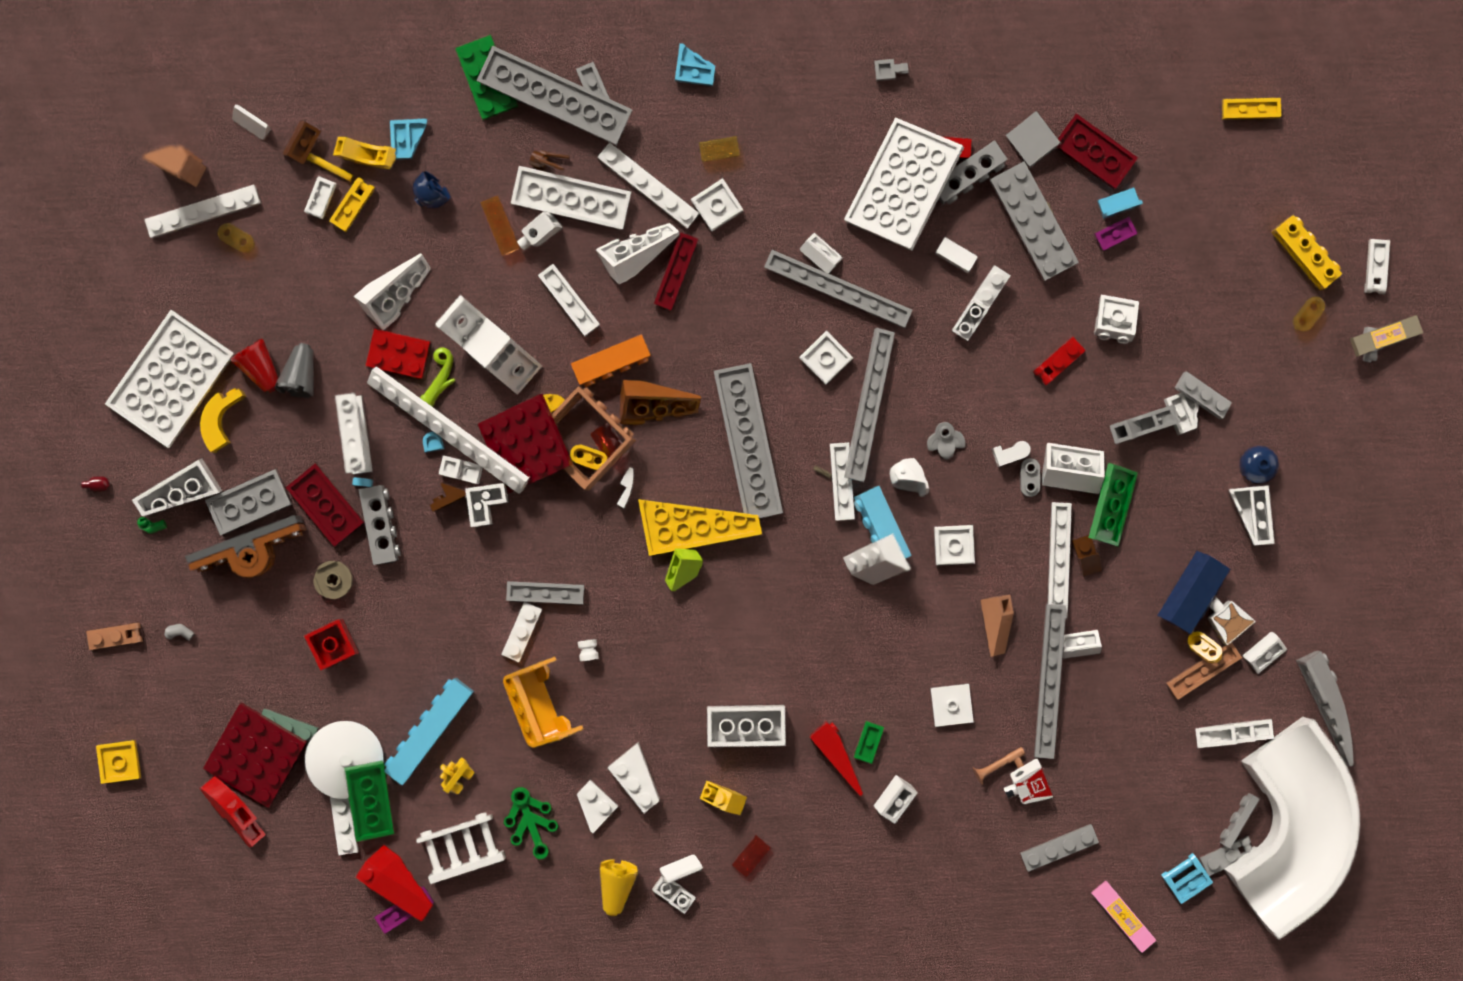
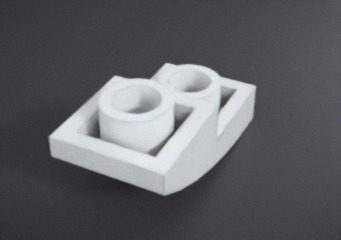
(674, 894)

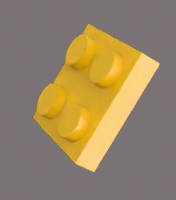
(118, 761)

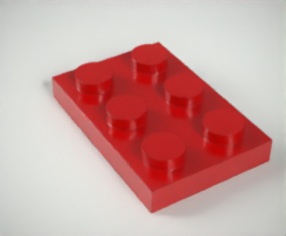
(398, 353)

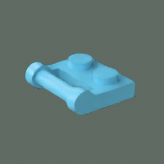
(1191, 883)

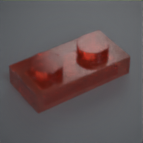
(751, 855)

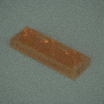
(500, 225)

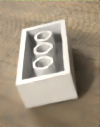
(746, 725)

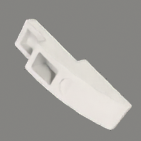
(981, 302)

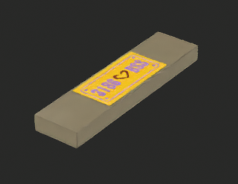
(1386, 335)

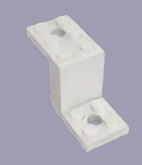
(488, 345)

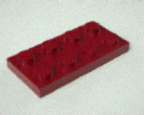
(1096, 151)
(325, 504)

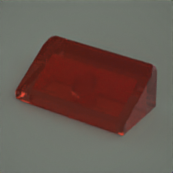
(607, 440)

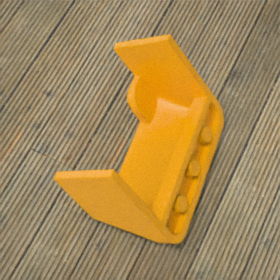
(534, 706)

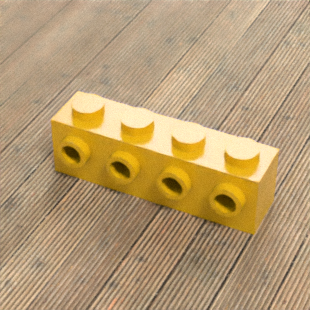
(1307, 252)

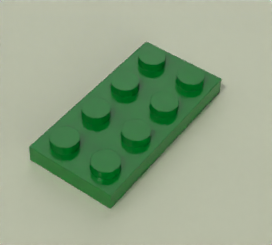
(487, 99)
(1113, 504)
(369, 801)

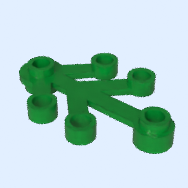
(529, 819)

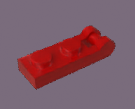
(1059, 360)

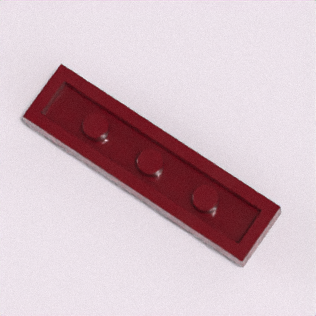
(676, 271)

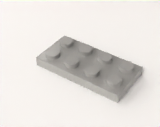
(248, 502)

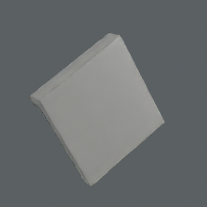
(1033, 139)

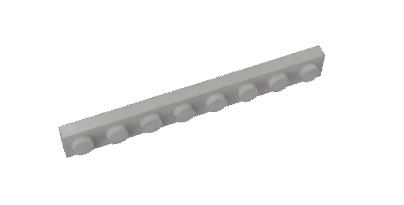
(838, 288)
(869, 405)
(1050, 681)

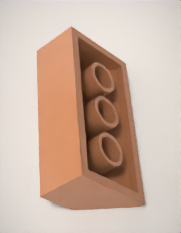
(178, 163)

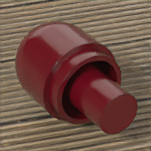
(96, 484)

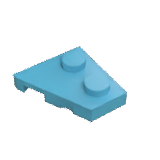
(693, 68)
(406, 136)

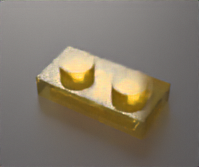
(719, 149)

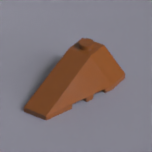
(650, 401)

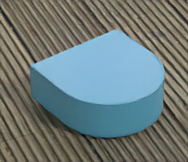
(432, 442)
(362, 482)

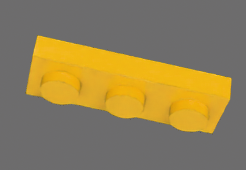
(1251, 108)

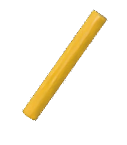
(330, 167)

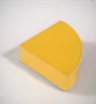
(553, 401)

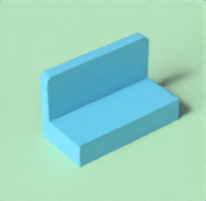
(1119, 203)

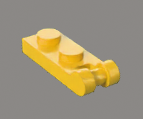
(351, 204)

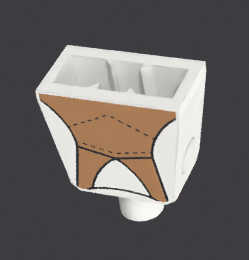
(1228, 620)

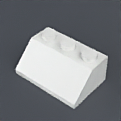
(1073, 468)
(877, 561)

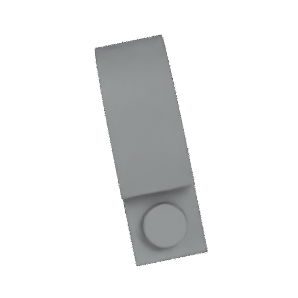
(1144, 424)

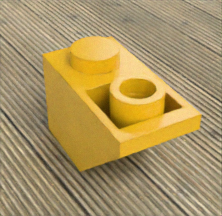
(723, 798)

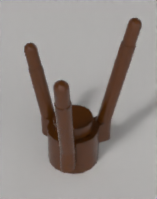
(540, 160)

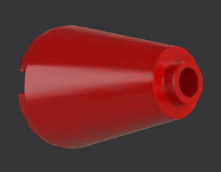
(257, 365)

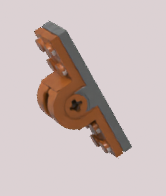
(240, 549)

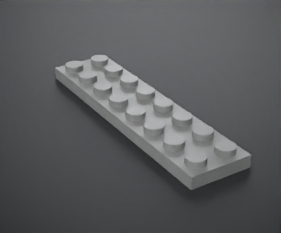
(554, 95)
(748, 441)

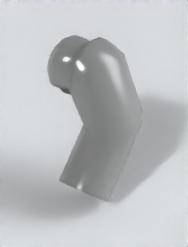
(178, 629)

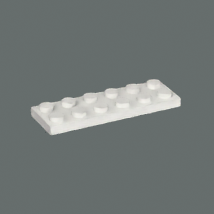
(571, 197)

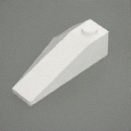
(630, 256)

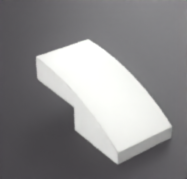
(460, 469)
(627, 481)

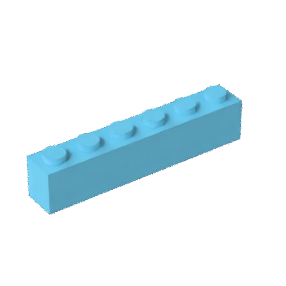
(428, 731)

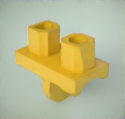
(452, 774)

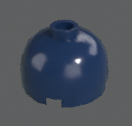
(429, 192)
(1259, 464)

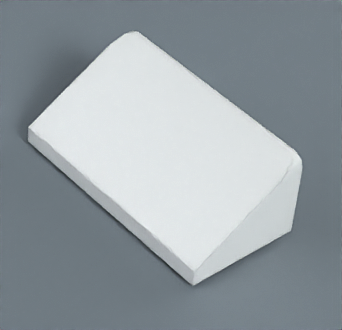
(250, 122)
(820, 253)
(956, 255)
(1081, 644)
(1265, 652)
(680, 868)

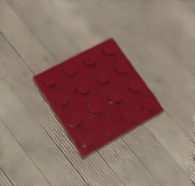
(527, 439)
(255, 755)

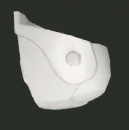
(909, 476)

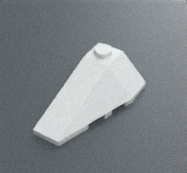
(387, 294)

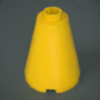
(616, 884)

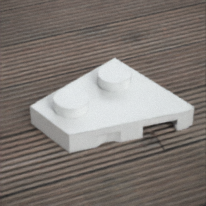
(595, 805)

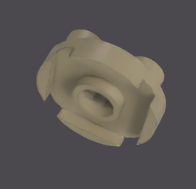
(344, 581)

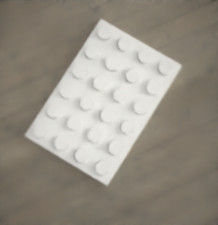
(903, 183)
(169, 378)

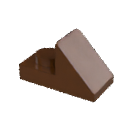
(452, 495)
(1087, 556)

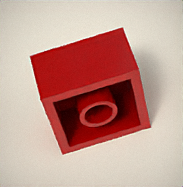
(331, 644)

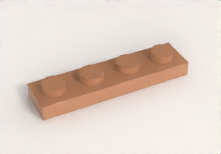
(1202, 672)

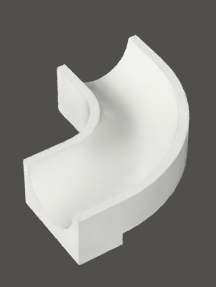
(1310, 830)

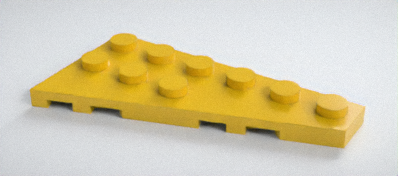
(686, 527)

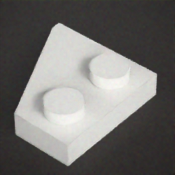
(1186, 412)

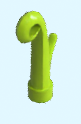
(439, 383)

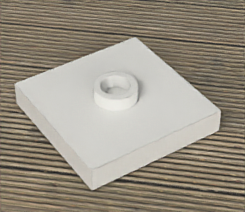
(717, 205)
(826, 357)
(954, 545)
(951, 705)

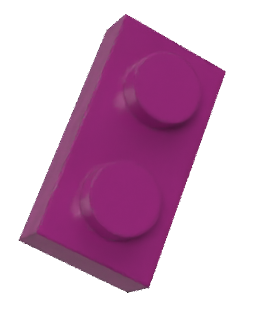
(1115, 233)

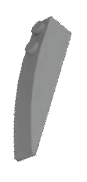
(1328, 700)

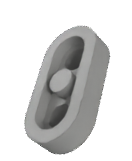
(1029, 477)

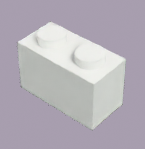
(895, 799)

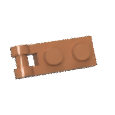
(113, 636)

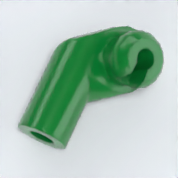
(149, 526)

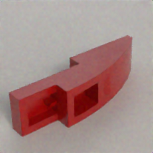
(234, 810)

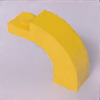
(364, 153)
(212, 417)

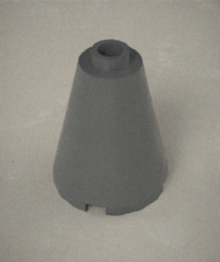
(298, 373)

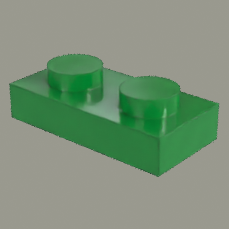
(868, 742)

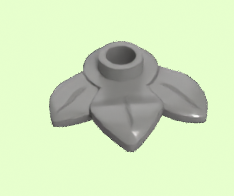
(945, 443)

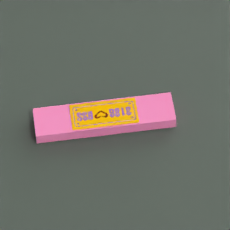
(1123, 916)

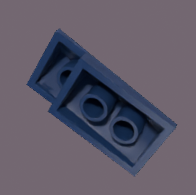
(1194, 592)

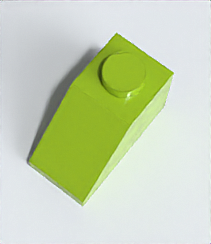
(683, 568)

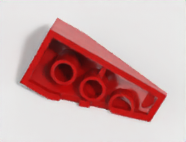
(391, 879)

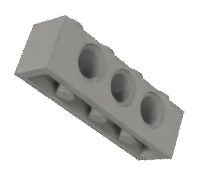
(991, 153)
(368, 497)

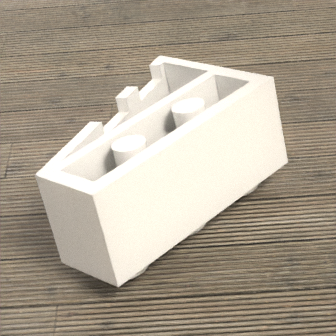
(1255, 512)
(635, 777)

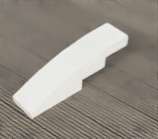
(1234, 733)

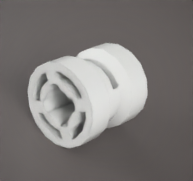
(588, 651)

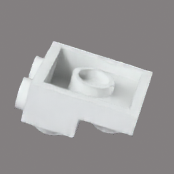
(1116, 319)

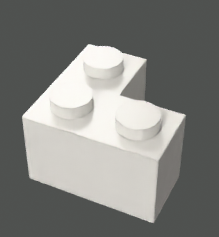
(479, 502)

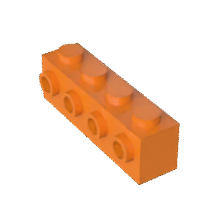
(611, 360)

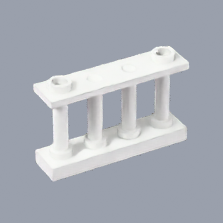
(354, 433)
(475, 862)

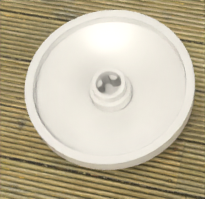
(338, 747)

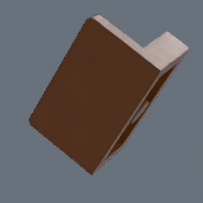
(301, 142)

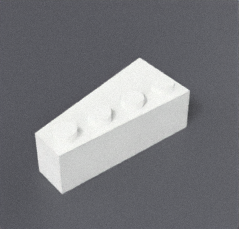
(184, 486)

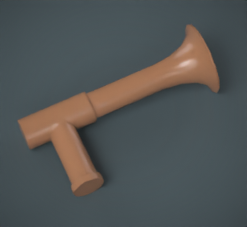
(1013, 756)

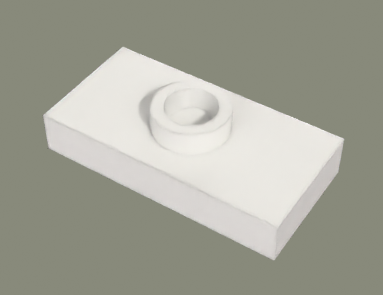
(320, 197)

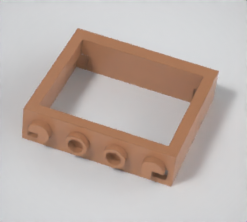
(612, 419)

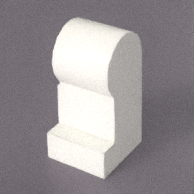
(1018, 451)

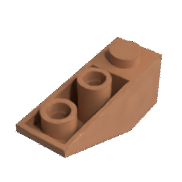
(998, 620)

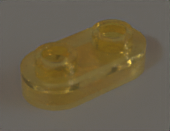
(235, 238)
(1309, 315)

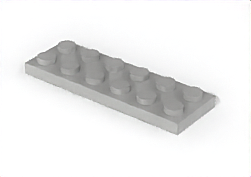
(1034, 221)

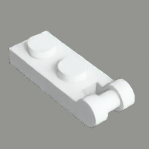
(1377, 266)

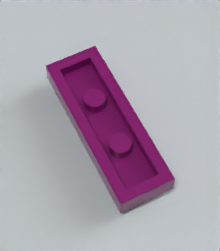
(395, 915)

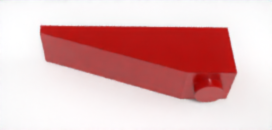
(831, 745)

